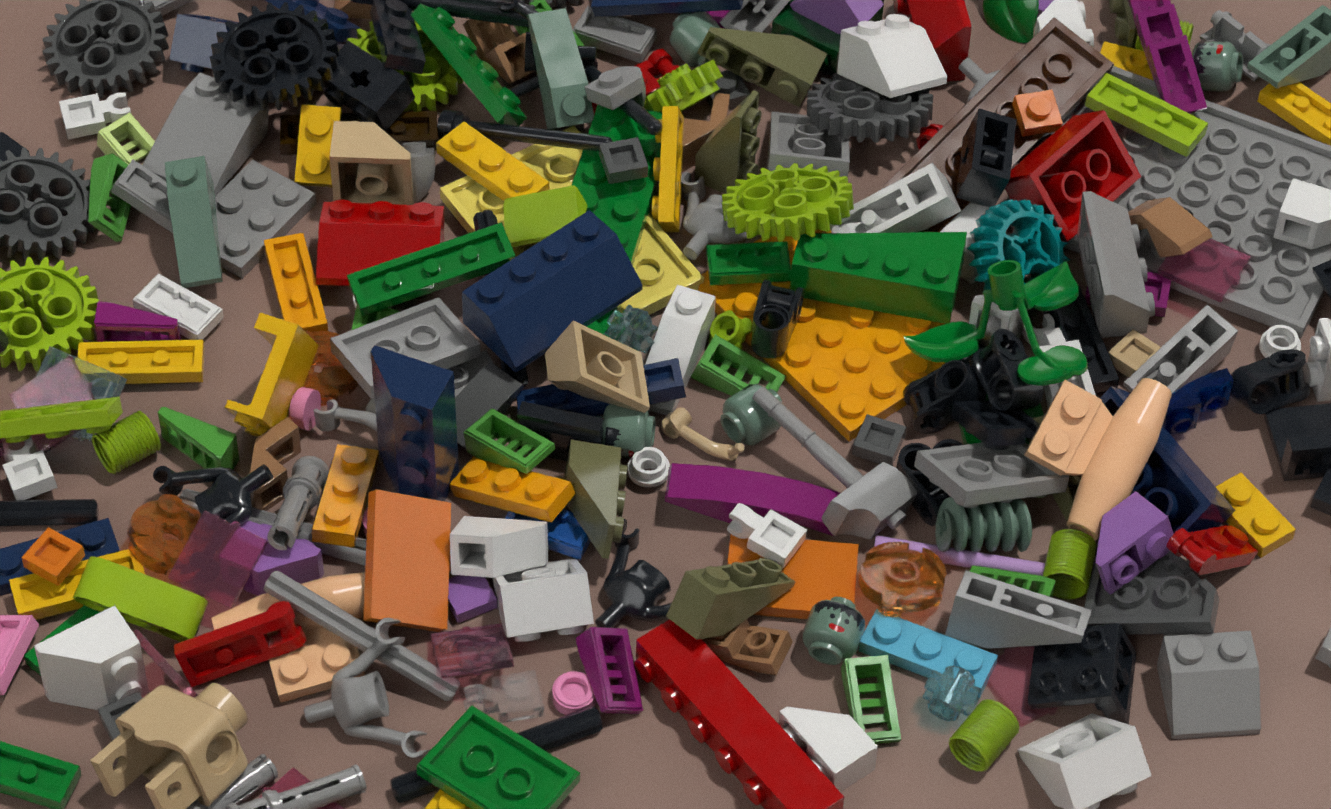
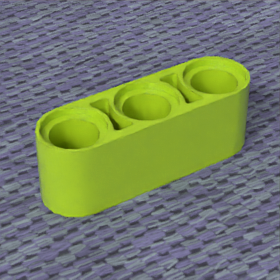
(141, 599)

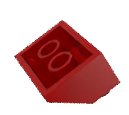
(946, 26)
(1074, 160)
(370, 234)

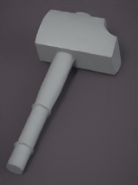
(869, 500)

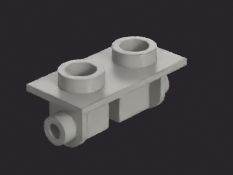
(1230, 30)

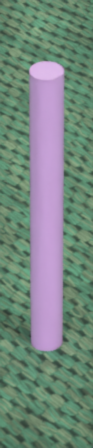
(968, 558)

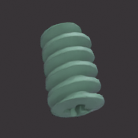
(985, 522)

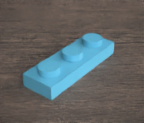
(924, 649)

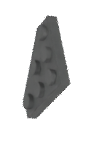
(1157, 601)

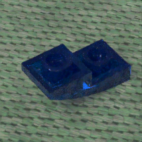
(1200, 395)

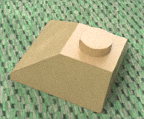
(597, 368)

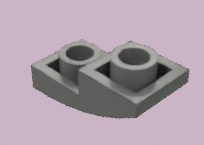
(485, 391)

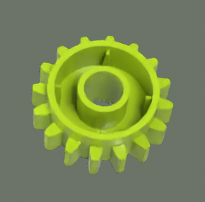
(684, 87)

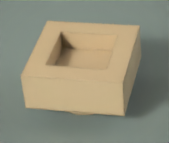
(1132, 352)

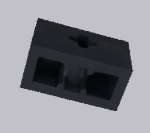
(368, 87)
(986, 158)

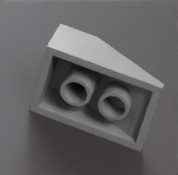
(209, 126)
(800, 142)

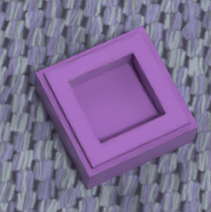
(470, 597)

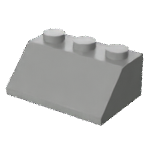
(1113, 267)

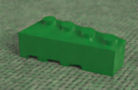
(882, 271)

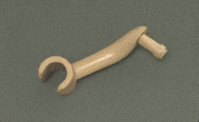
(676, 425)

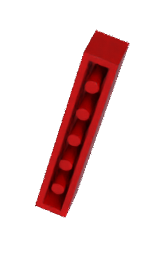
(731, 722)

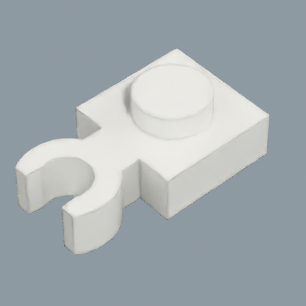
(88, 115)
(27, 471)

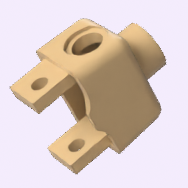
(178, 746)

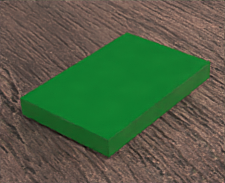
(495, 767)

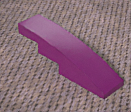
(1168, 54)
(719, 489)

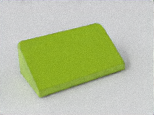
(540, 214)

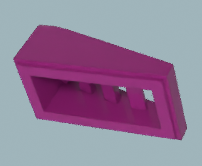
(124, 323)
(619, 655)

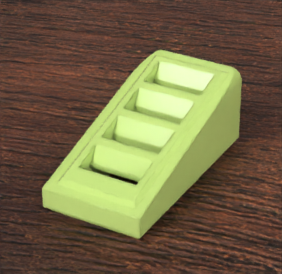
(123, 128)

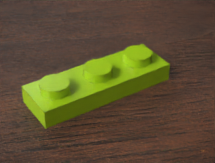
(1146, 114)
(59, 419)

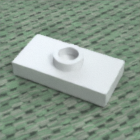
(194, 314)

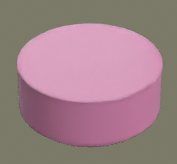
(302, 407)
(572, 692)

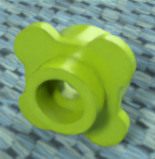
(725, 323)

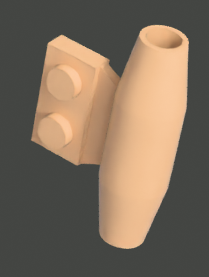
(1105, 450)
(323, 653)

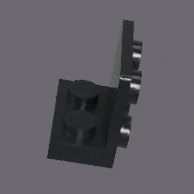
(1301, 440)
(1086, 672)

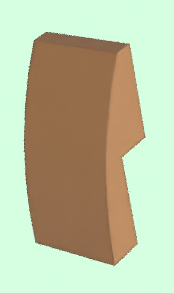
(752, 647)

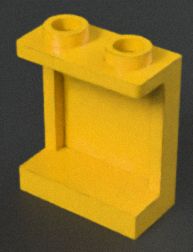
(282, 376)

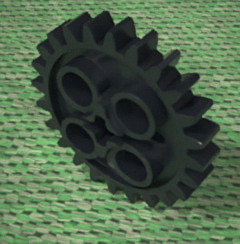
(274, 56)

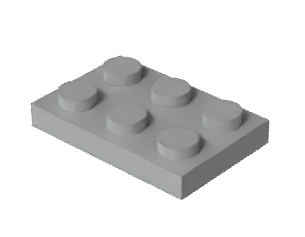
(256, 208)
(421, 332)
(987, 475)

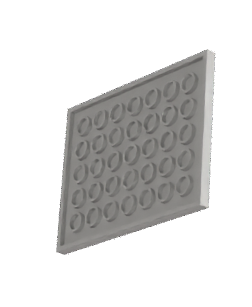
(1236, 190)

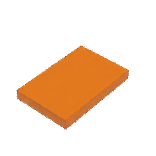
(407, 560)
(819, 574)

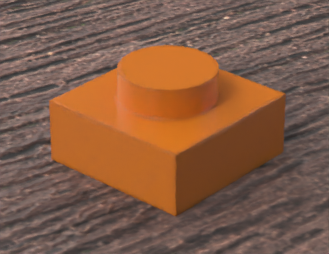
(1037, 113)
(53, 556)

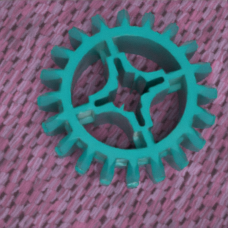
(1032, 244)

